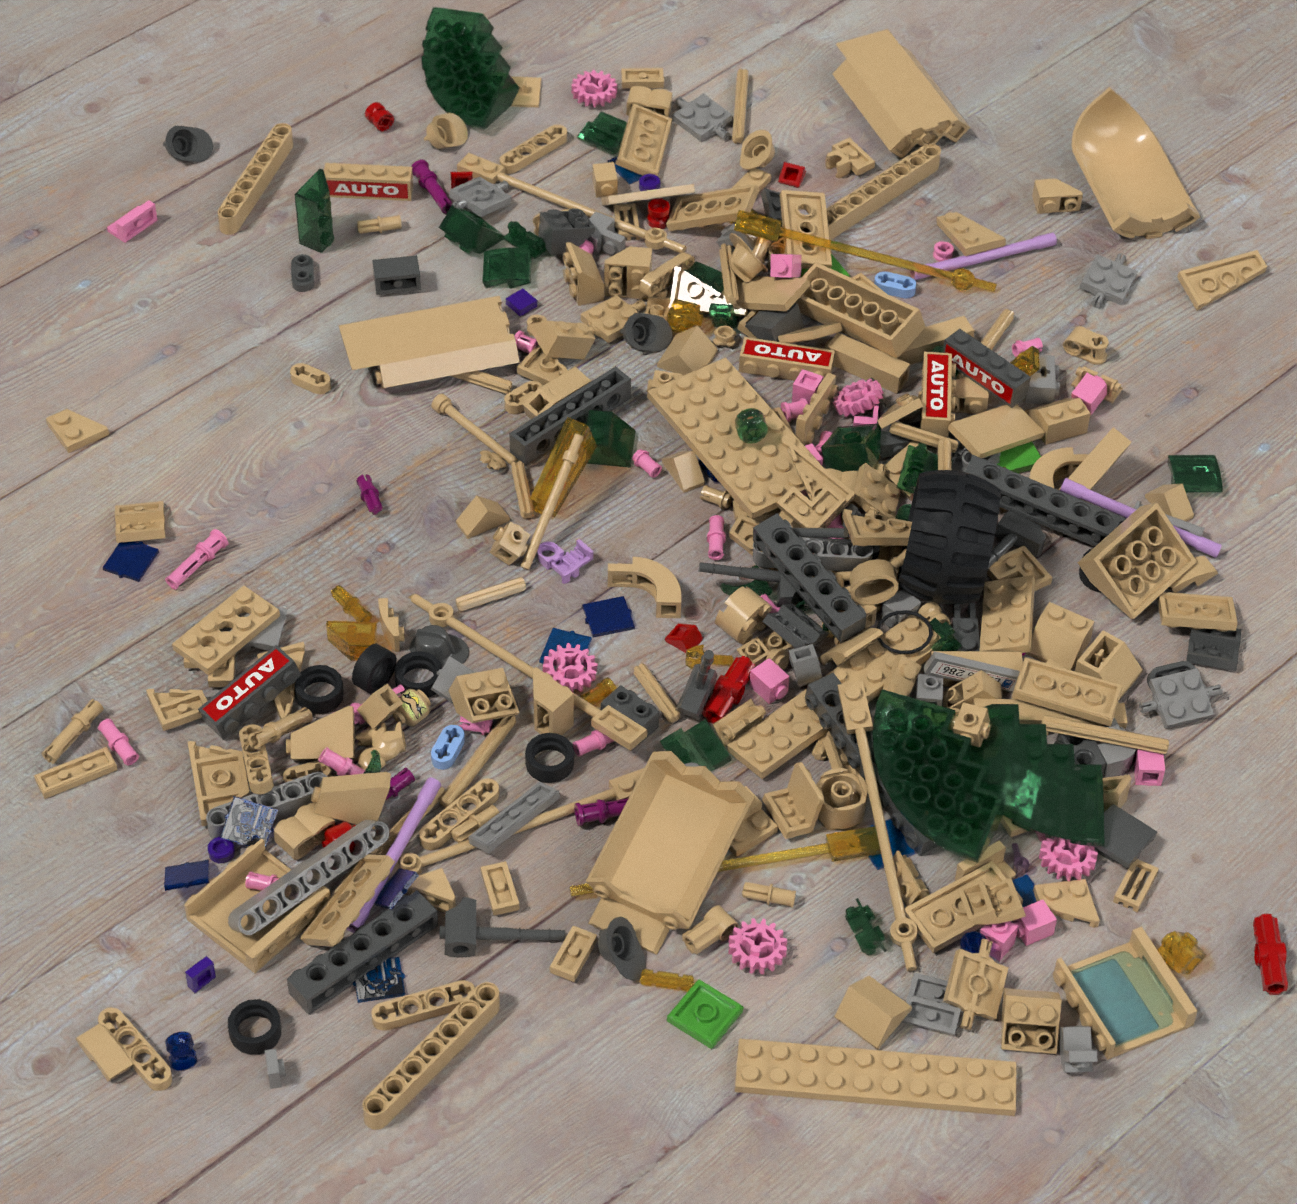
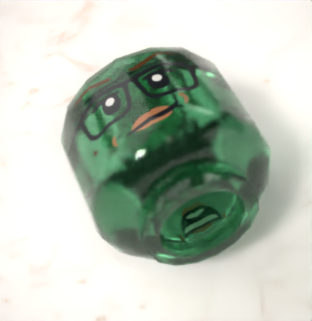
(751, 425)

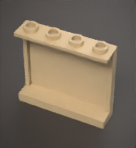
(214, 903)

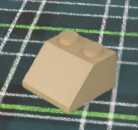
(563, 339)
(1061, 419)
(1060, 636)

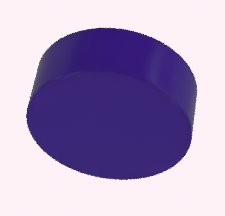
(649, 182)
(220, 850)

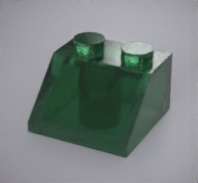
(469, 231)
(613, 439)
(852, 447)

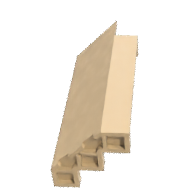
(896, 93)
(432, 342)
(666, 848)

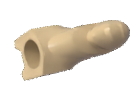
(386, 742)

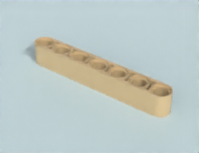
(255, 178)
(429, 1066)

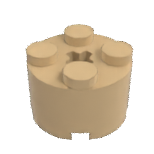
(743, 615)
(843, 799)

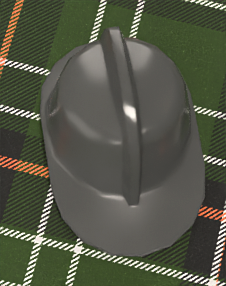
(188, 144)
(647, 332)
(440, 644)
(621, 947)

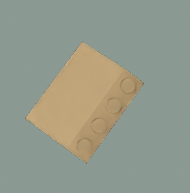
(1138, 560)

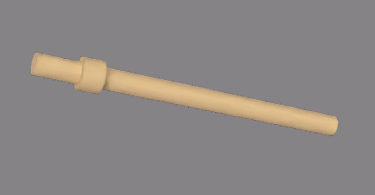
(569, 458)

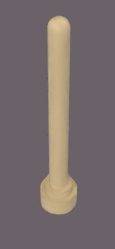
(443, 405)

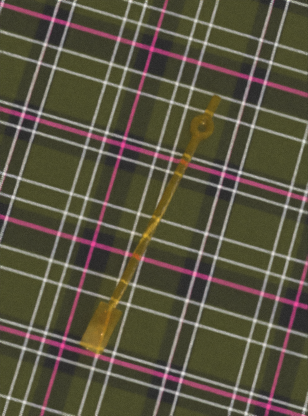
(771, 229)
(839, 845)

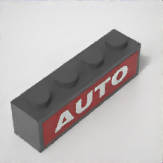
(987, 368)
(249, 692)

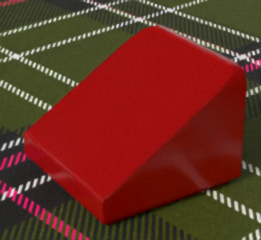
(792, 174)
(460, 178)
(684, 637)

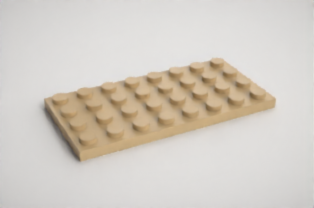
(704, 413)

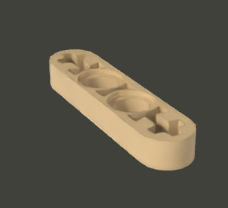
(553, 136)
(663, 275)
(256, 759)
(456, 811)
(421, 1000)
(137, 1047)

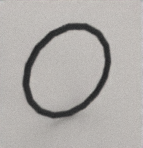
(906, 651)

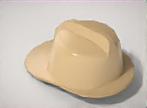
(446, 131)
(757, 150)
(743, 260)

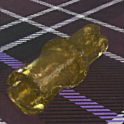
(351, 604)

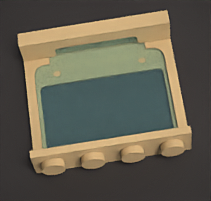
(1126, 996)

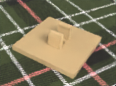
(528, 92)

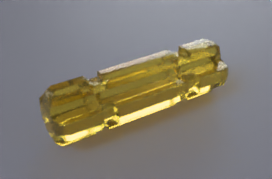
(666, 979)

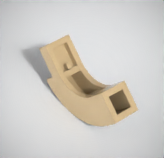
(1056, 466)
(652, 578)

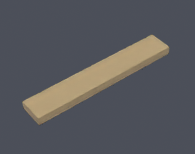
(1033, 714)

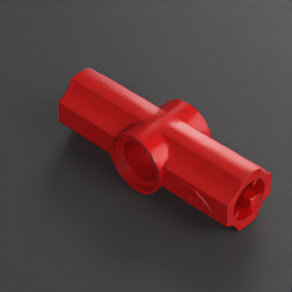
(728, 689)
(1270, 954)

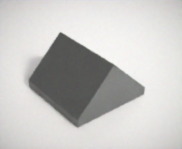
(771, 324)

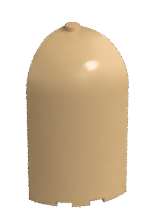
(1129, 170)

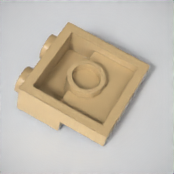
(754, 828)

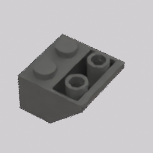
(563, 227)

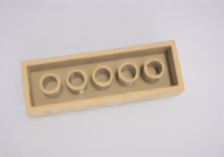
(862, 310)

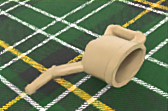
(872, 580)

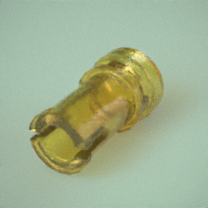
(599, 692)

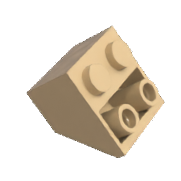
(625, 271)
(582, 275)
(1110, 661)
(483, 696)
(551, 704)
(1030, 1020)

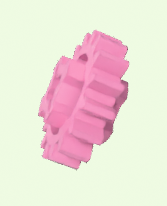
(594, 88)
(858, 397)
(570, 667)
(1067, 858)
(757, 946)

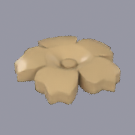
(493, 460)

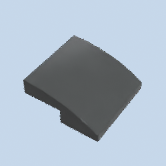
(795, 626)
(1214, 648)
(1124, 836)

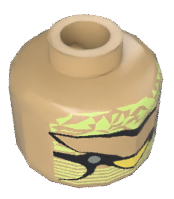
(414, 708)

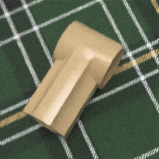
(715, 925)

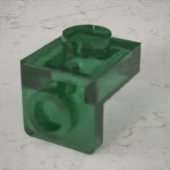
(723, 315)
(947, 641)

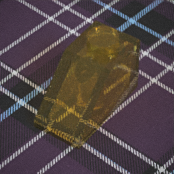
(352, 637)

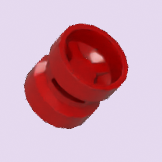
(379, 116)
(658, 213)

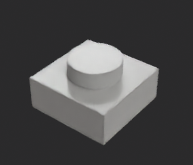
(275, 1068)

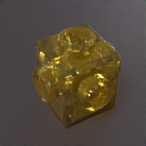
(684, 315)
(1181, 952)

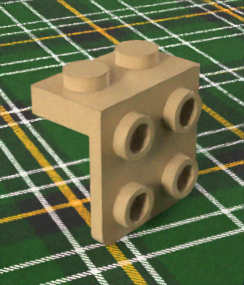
(796, 806)

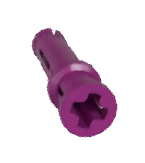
(428, 181)
(598, 811)

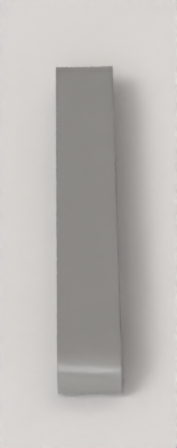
(297, 877)

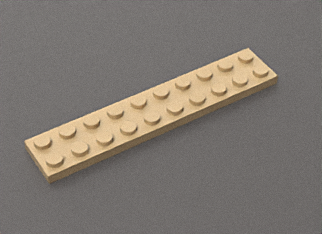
(796, 726)
(876, 1077)

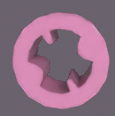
(943, 246)

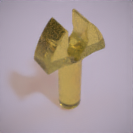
(698, 651)

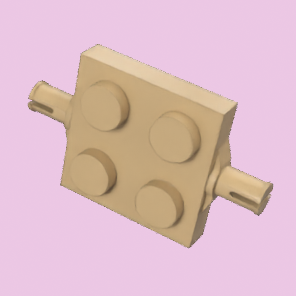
(610, 317)
(876, 492)
(976, 984)

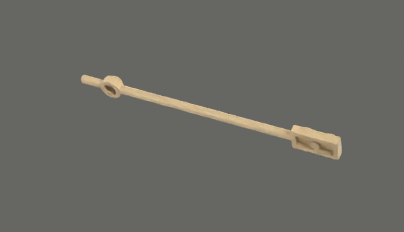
(492, 172)
(607, 721)
(858, 722)
(619, 789)

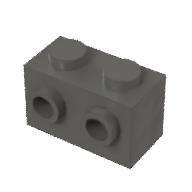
(396, 275)
(634, 708)

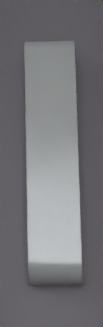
(826, 548)
(284, 797)

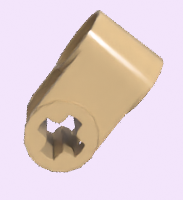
(1085, 343)

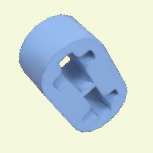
(896, 284)
(452, 749)

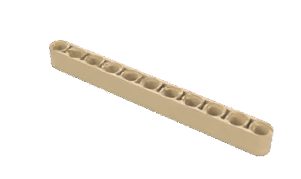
(874, 194)

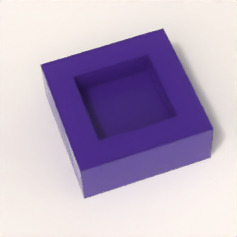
(521, 302)
(200, 974)

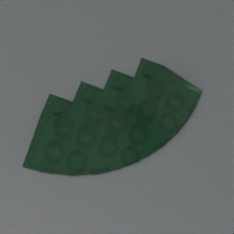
(466, 67)
(932, 776)
(1041, 780)

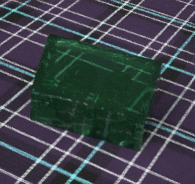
(314, 213)

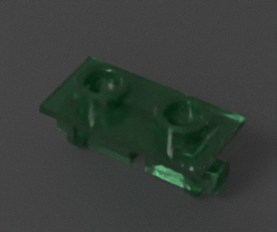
(521, 239)
(871, 936)

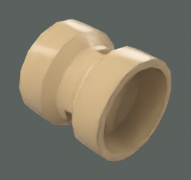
(932, 610)

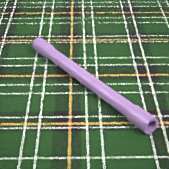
(1037, 242)
(1081, 492)
(424, 799)

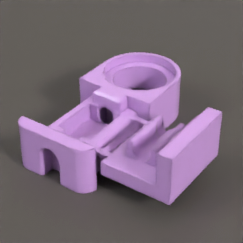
(567, 564)

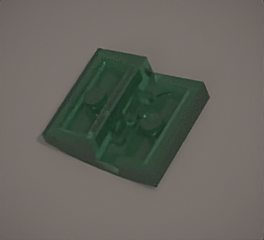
(604, 132)
(507, 266)
(1195, 472)
(697, 746)

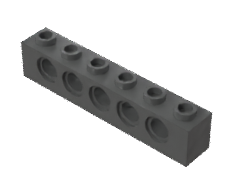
(542, 431)
(841, 624)
(335, 979)

